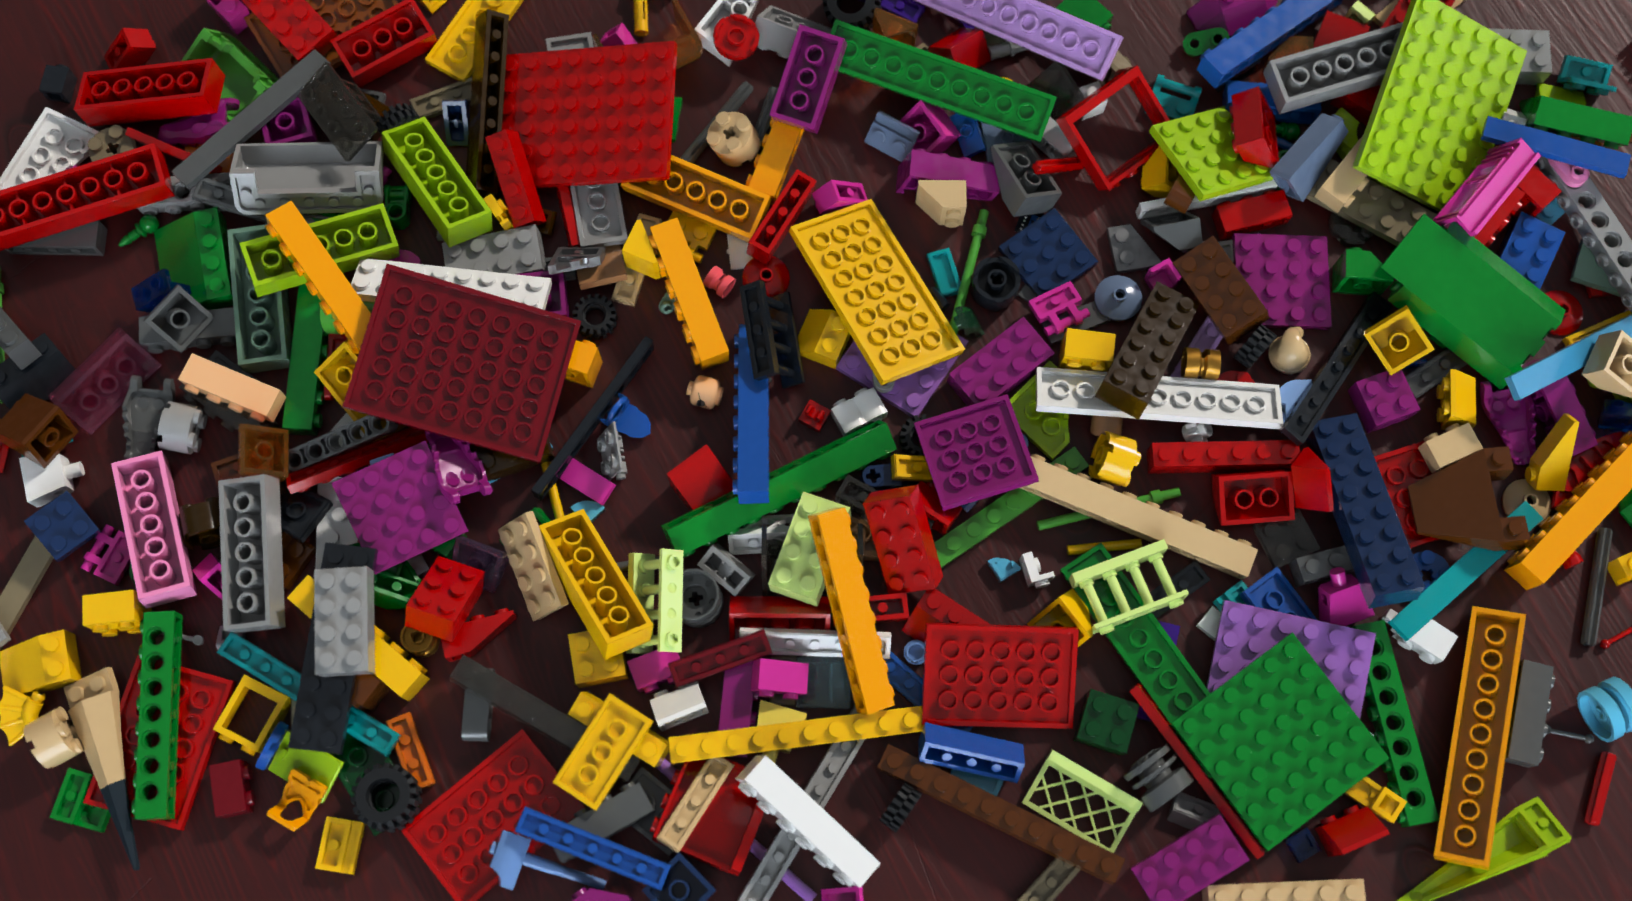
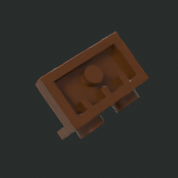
(295, 558)

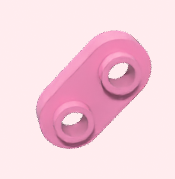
(1567, 173)

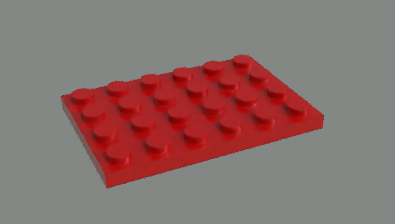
(999, 675)
(200, 706)
(465, 820)

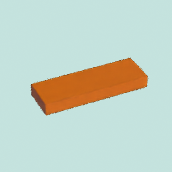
(410, 750)

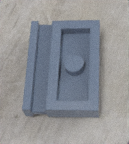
(891, 136)

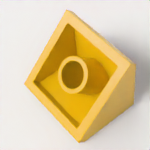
(639, 252)

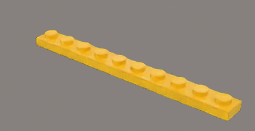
(795, 734)

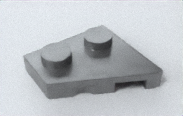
(575, 258)

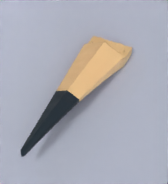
(97, 720)

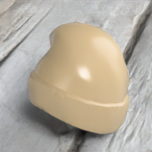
(1290, 352)

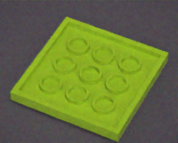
(1204, 154)

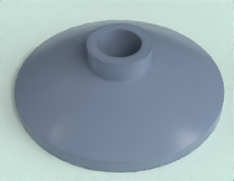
(1114, 307)

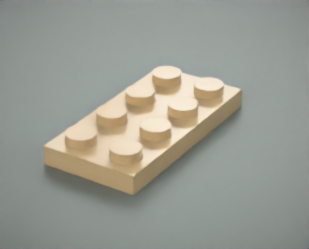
(533, 566)

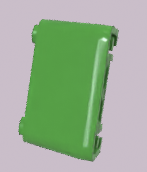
(244, 73)

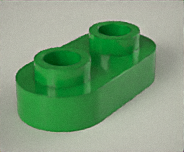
(1205, 40)

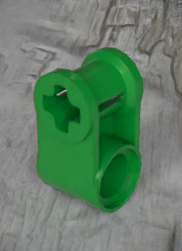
(398, 200)

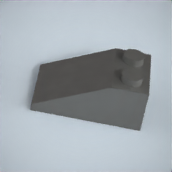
(1019, 185)

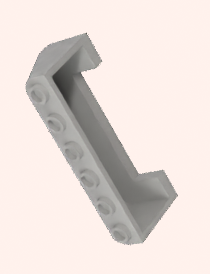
(308, 175)

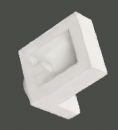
(1031, 569)

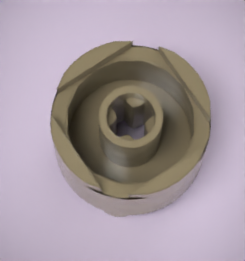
(110, 142)

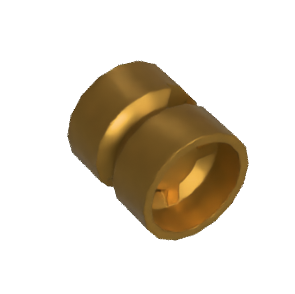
(1198, 363)
(418, 642)

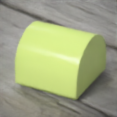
(1360, 13)

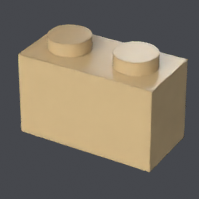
(1449, 447)

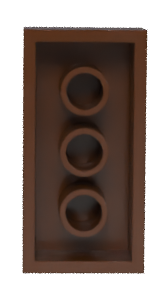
(1221, 290)

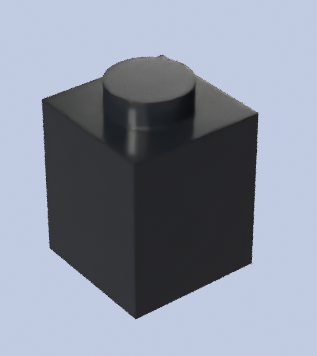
(58, 83)

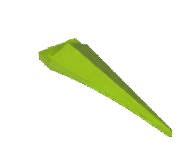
(1519, 838)

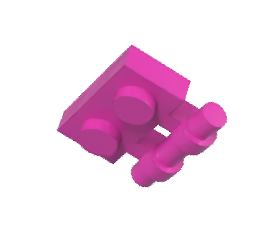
(1056, 302)
(115, 560)

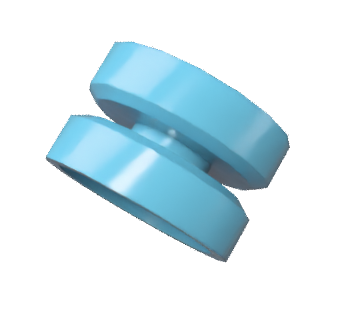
(1607, 708)

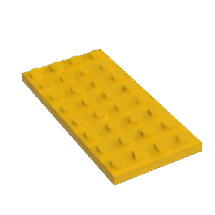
(876, 291)

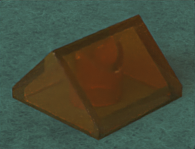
(895, 27)

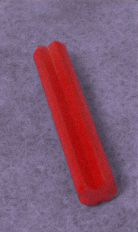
(1057, 165)
(1600, 788)

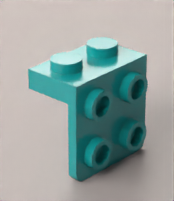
(1584, 74)

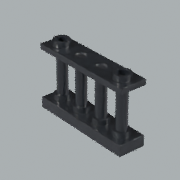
(760, 334)

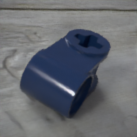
(883, 477)

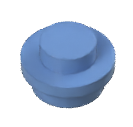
(914, 652)

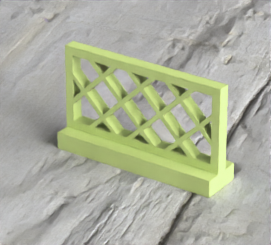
(1092, 782)

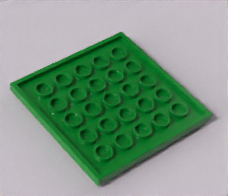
(1279, 741)

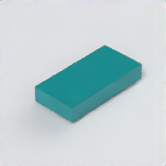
(944, 272)

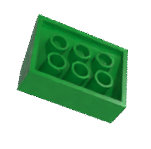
(1578, 120)
(198, 256)

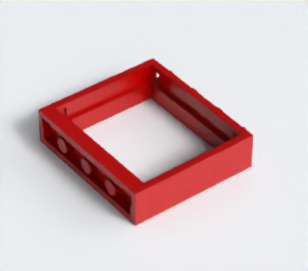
(1150, 104)

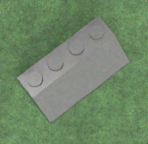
(779, 29)

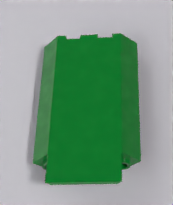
(1470, 299)

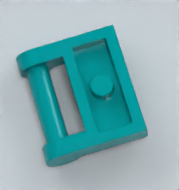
(1172, 105)

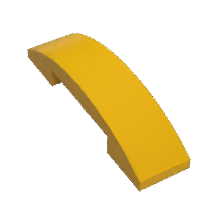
(1377, 798)

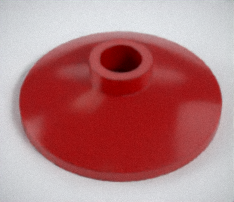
(779, 274)
(1573, 314)

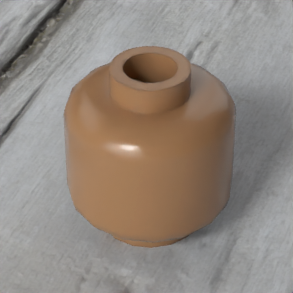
(1100, 424)

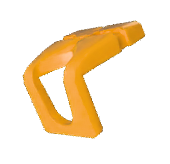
(299, 789)

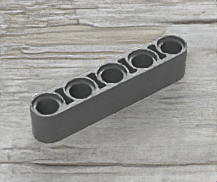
(330, 441)

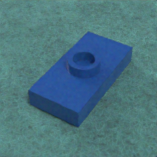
(971, 138)

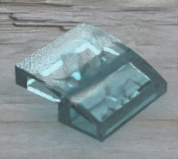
(827, 684)

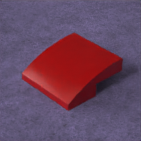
(1336, 28)

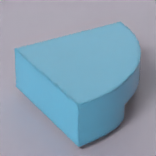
(591, 508)
(1003, 568)

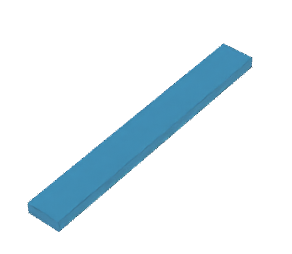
(1560, 363)

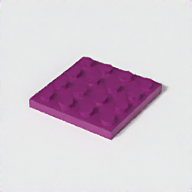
(1287, 277)
(975, 452)
(399, 507)

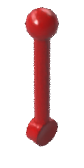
(1605, 644)

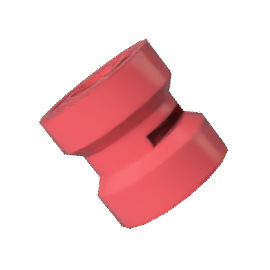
(719, 281)

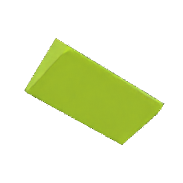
(1560, 93)

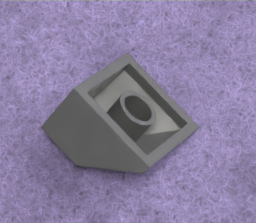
(1177, 229)

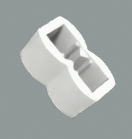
(858, 411)

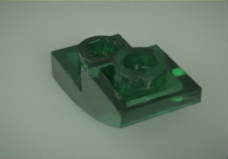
(968, 321)

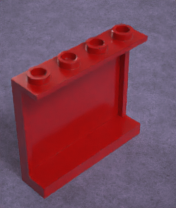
(727, 825)

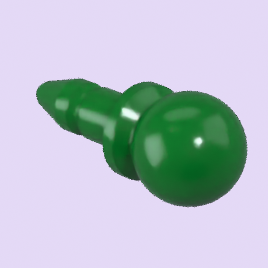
(1288, 131)
(147, 224)

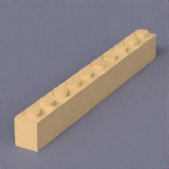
(1142, 518)

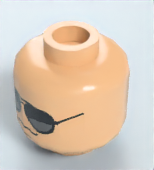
(705, 392)

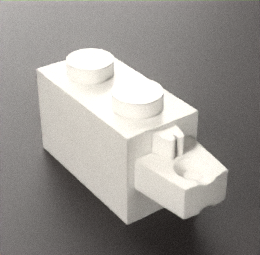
(1430, 642)

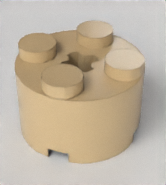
(733, 138)
(53, 738)

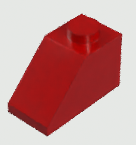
(130, 48)

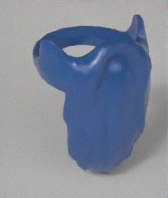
(628, 418)

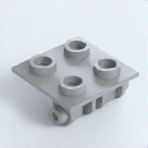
(611, 447)

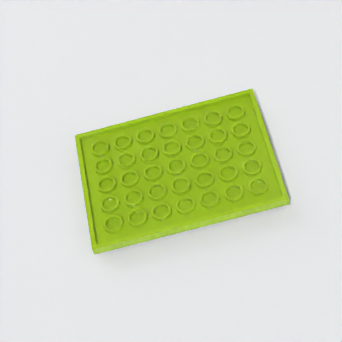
(1435, 103)

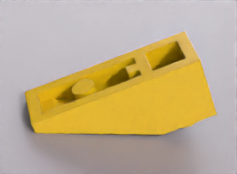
(1552, 459)

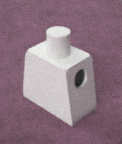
(47, 484)

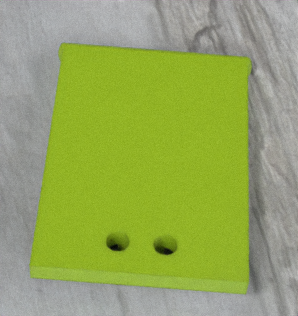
(316, 764)

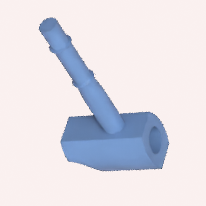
(512, 853)

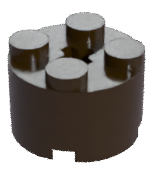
(201, 524)

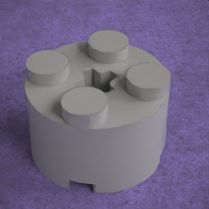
(181, 427)

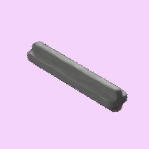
(764, 119)

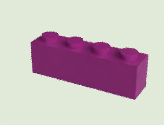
(738, 700)

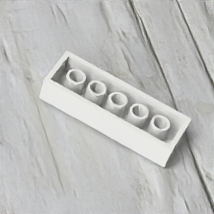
(808, 821)

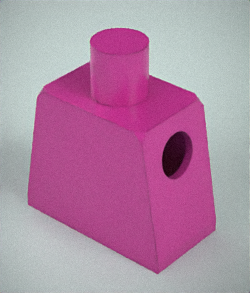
(1342, 599)

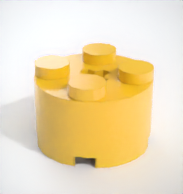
(1114, 459)

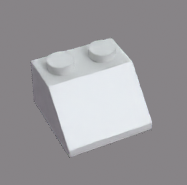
(678, 705)

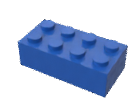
(1530, 247)

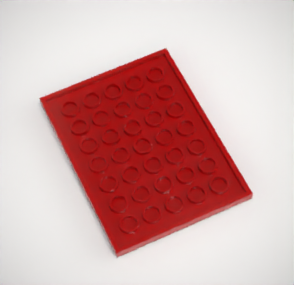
(593, 112)

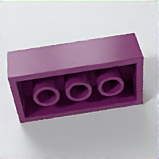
(808, 79)
(1001, 364)
(1190, 862)

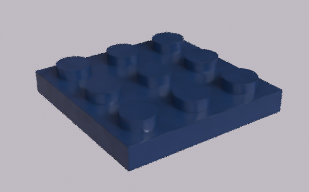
(1048, 253)

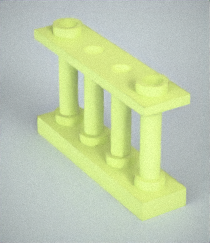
(1131, 562)
(670, 590)

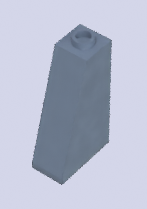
(1309, 156)

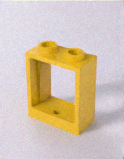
(278, 714)

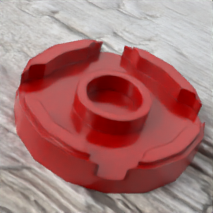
(736, 37)

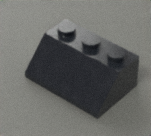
(36, 379)

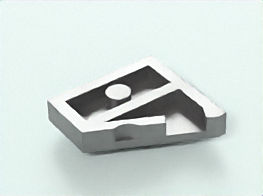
(1129, 250)

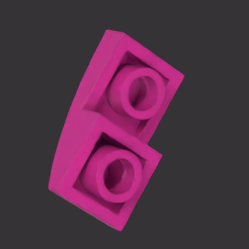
(587, 481)

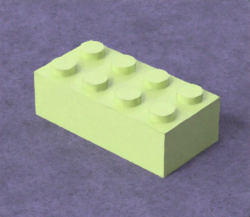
(798, 567)

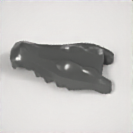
(142, 415)

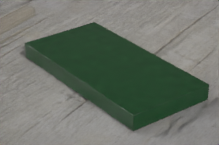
(358, 758)

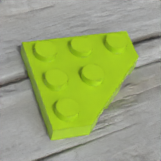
(1044, 429)

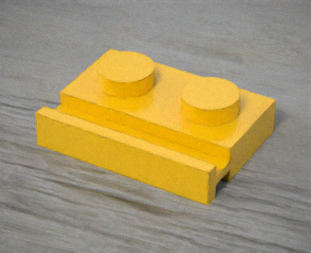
(500, 211)
(340, 845)

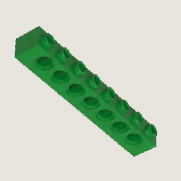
(1403, 733)
(164, 779)

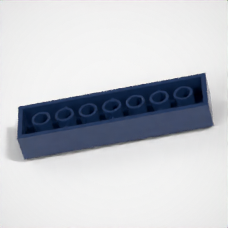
(1366, 513)

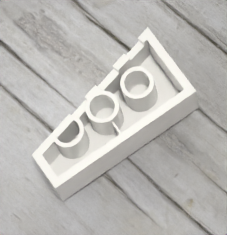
(722, 9)

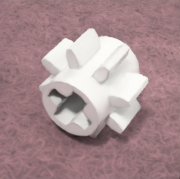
(1196, 432)

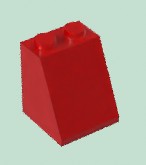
(700, 479)

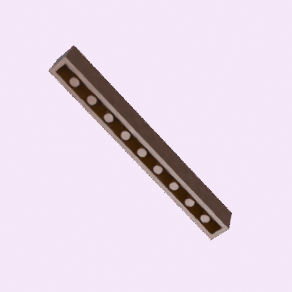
(1001, 815)

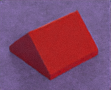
(964, 46)
(1312, 482)

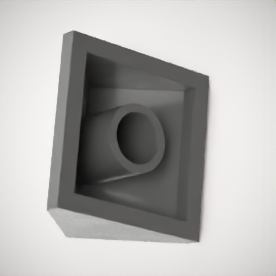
(179, 318)

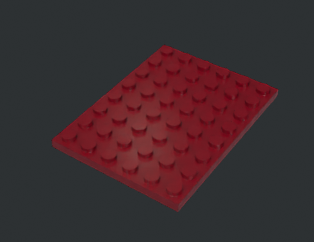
(462, 363)

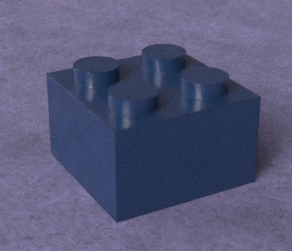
(62, 526)
(682, 883)

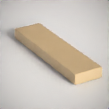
(627, 291)
(694, 803)

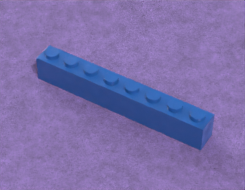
(1260, 38)
(752, 428)

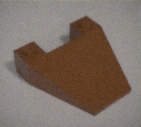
(1462, 506)

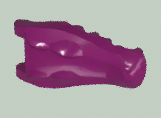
(197, 128)
(1512, 420)
(457, 468)

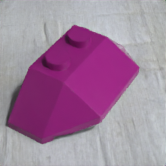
(1227, 13)

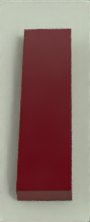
(720, 658)

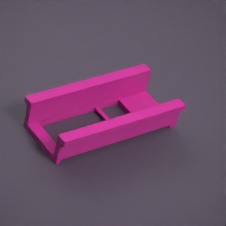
(1488, 186)

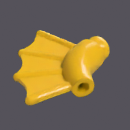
(18, 711)

